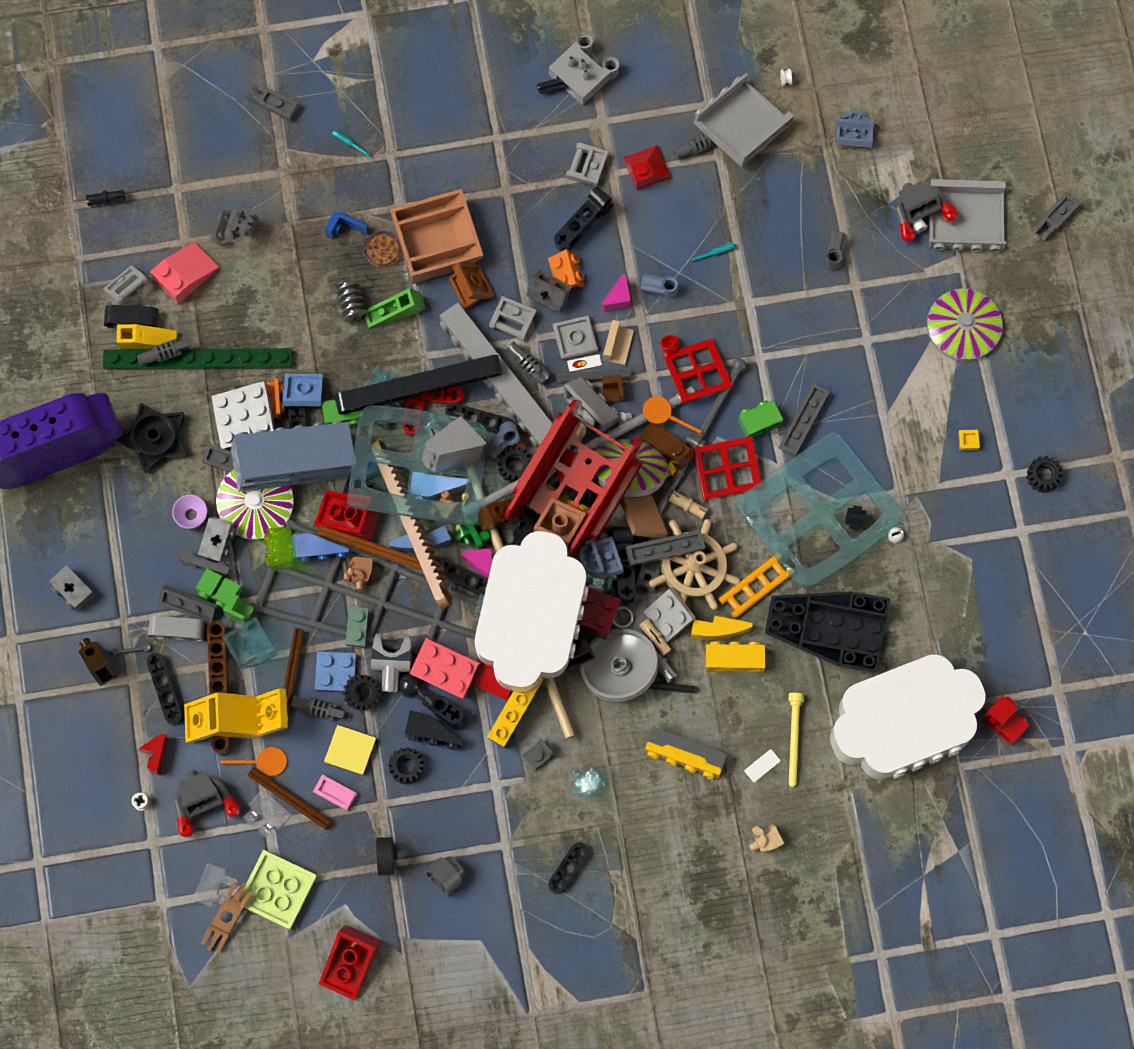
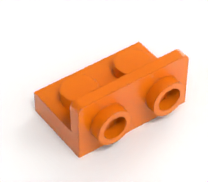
(275, 391)

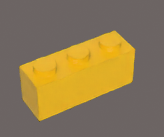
(735, 657)

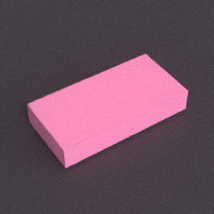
(335, 792)

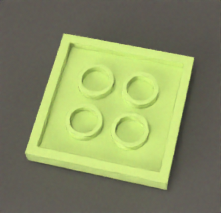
(277, 889)

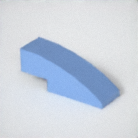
(438, 537)

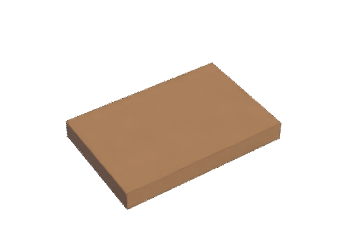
(643, 516)

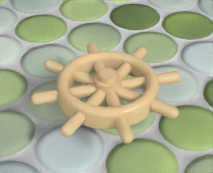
(694, 566)

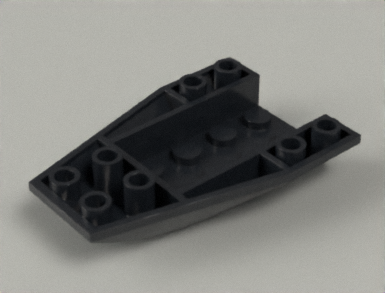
(831, 626)

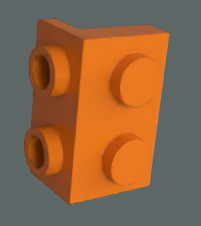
(566, 268)

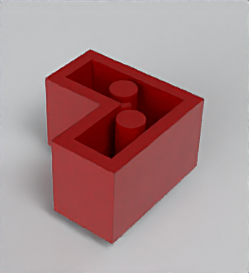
(1005, 721)

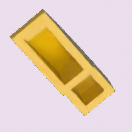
(720, 629)

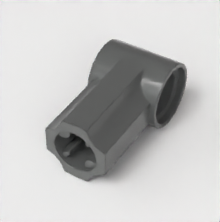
(835, 250)

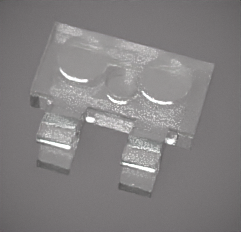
(270, 810)
(210, 885)

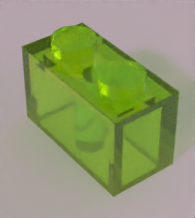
(279, 548)

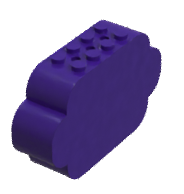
(55, 437)

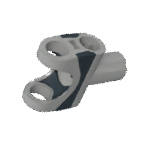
(391, 663)

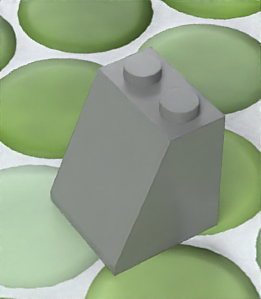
(453, 447)

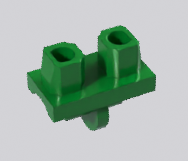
(478, 538)

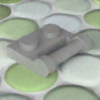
(593, 165)
(125, 284)
(515, 313)

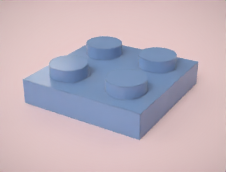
(302, 390)
(334, 670)

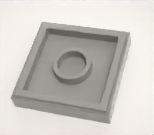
(575, 337)

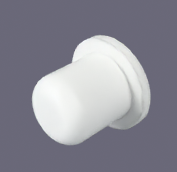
(624, 417)

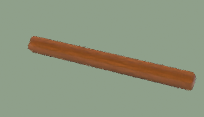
(369, 547)

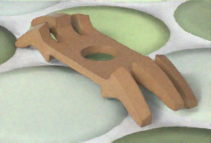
(221, 927)

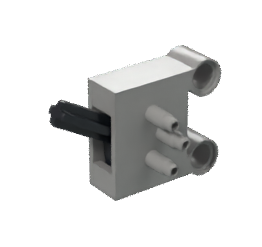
(578, 72)

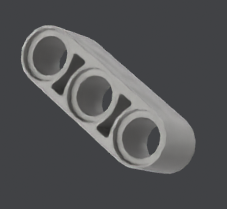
(176, 628)

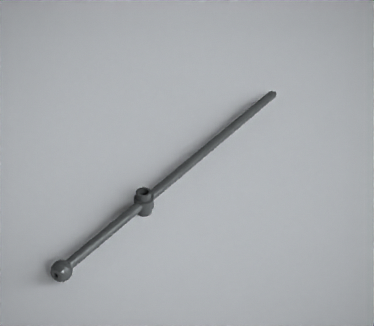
(738, 366)

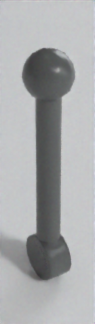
(146, 648)

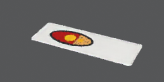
(585, 362)

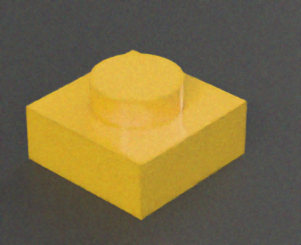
(968, 440)

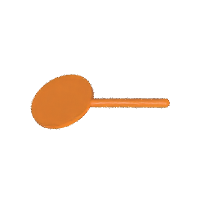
(658, 410)
(270, 761)

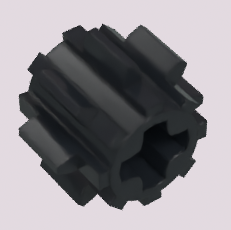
(855, 517)

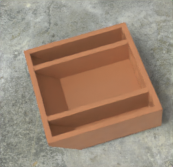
(436, 235)

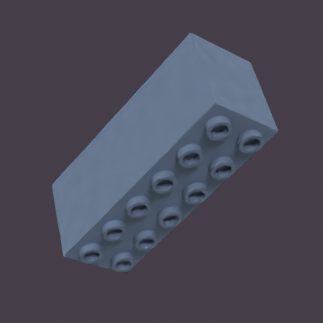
(292, 456)

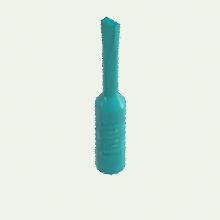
(349, 142)
(716, 251)

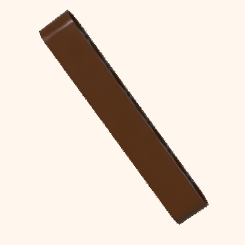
(218, 678)

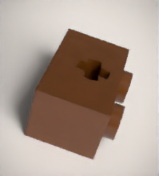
(493, 515)

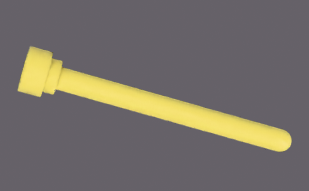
(796, 701)

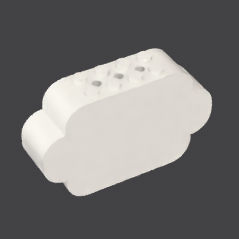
(531, 611)
(907, 717)

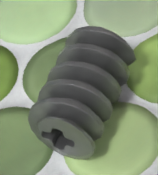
(349, 301)

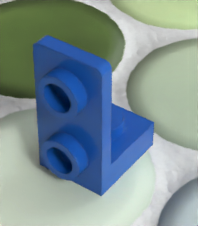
(334, 224)

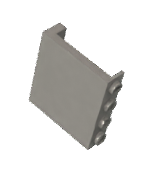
(741, 120)
(979, 218)

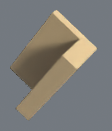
(617, 344)

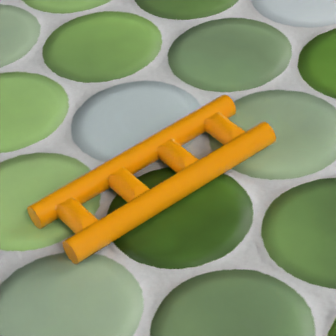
(744, 585)

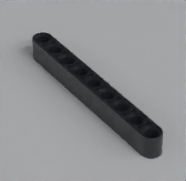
(418, 384)

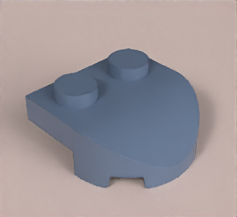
(854, 129)
(601, 558)

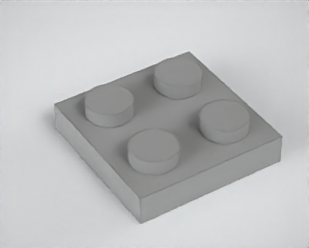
(669, 614)

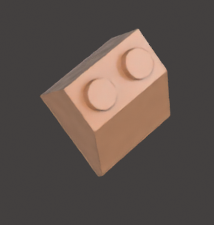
(561, 521)

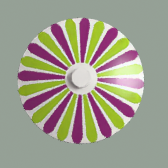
(253, 509)

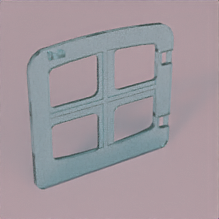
(412, 505)
(820, 511)

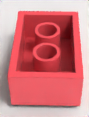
(445, 667)

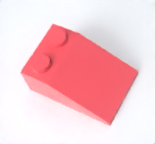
(184, 272)

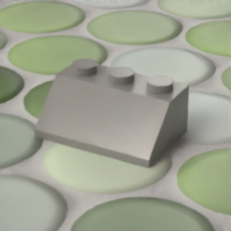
(594, 404)

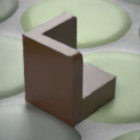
(612, 389)

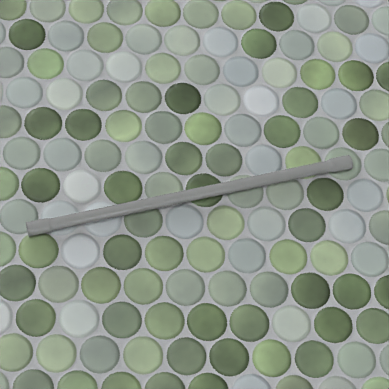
(593, 444)

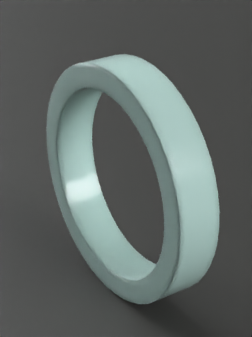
(625, 626)

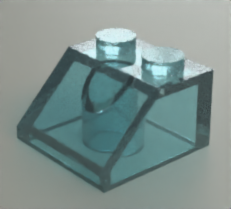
(249, 644)

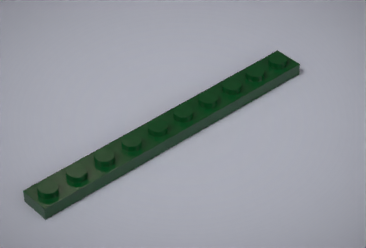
(202, 359)

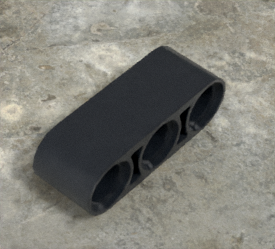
(128, 315)

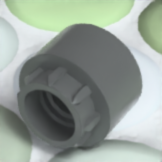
(445, 875)

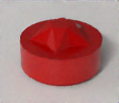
(669, 344)

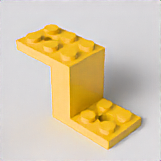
(235, 715)

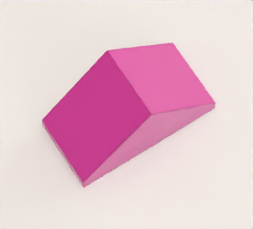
(618, 297)
(479, 560)

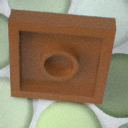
(470, 284)

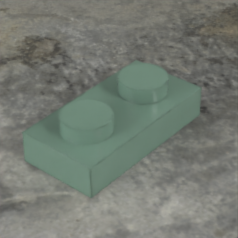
(357, 627)

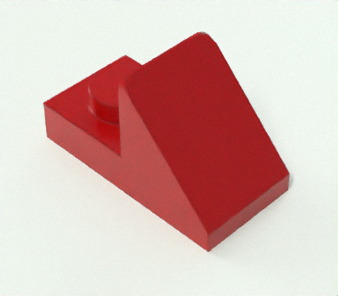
(157, 748)

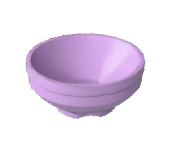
(188, 503)

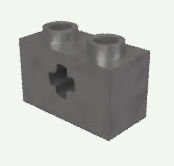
(548, 291)
(209, 546)
(63, 581)

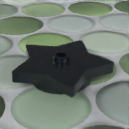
(152, 424)

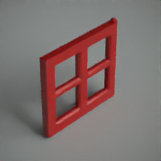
(697, 371)
(727, 467)

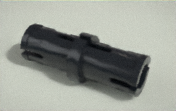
(105, 197)

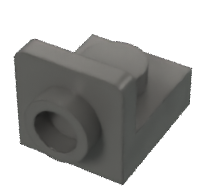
(539, 754)

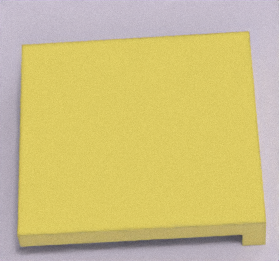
(350, 750)

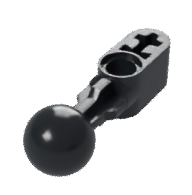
(412, 686)

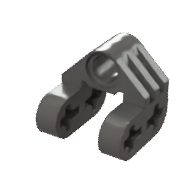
(241, 222)

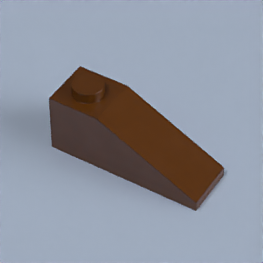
(668, 446)

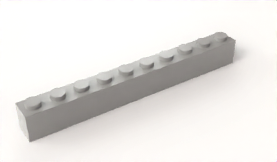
(506, 386)

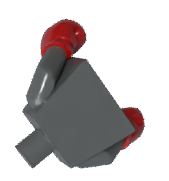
(917, 202)
(198, 795)

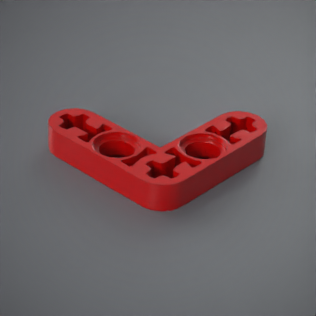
(427, 398)

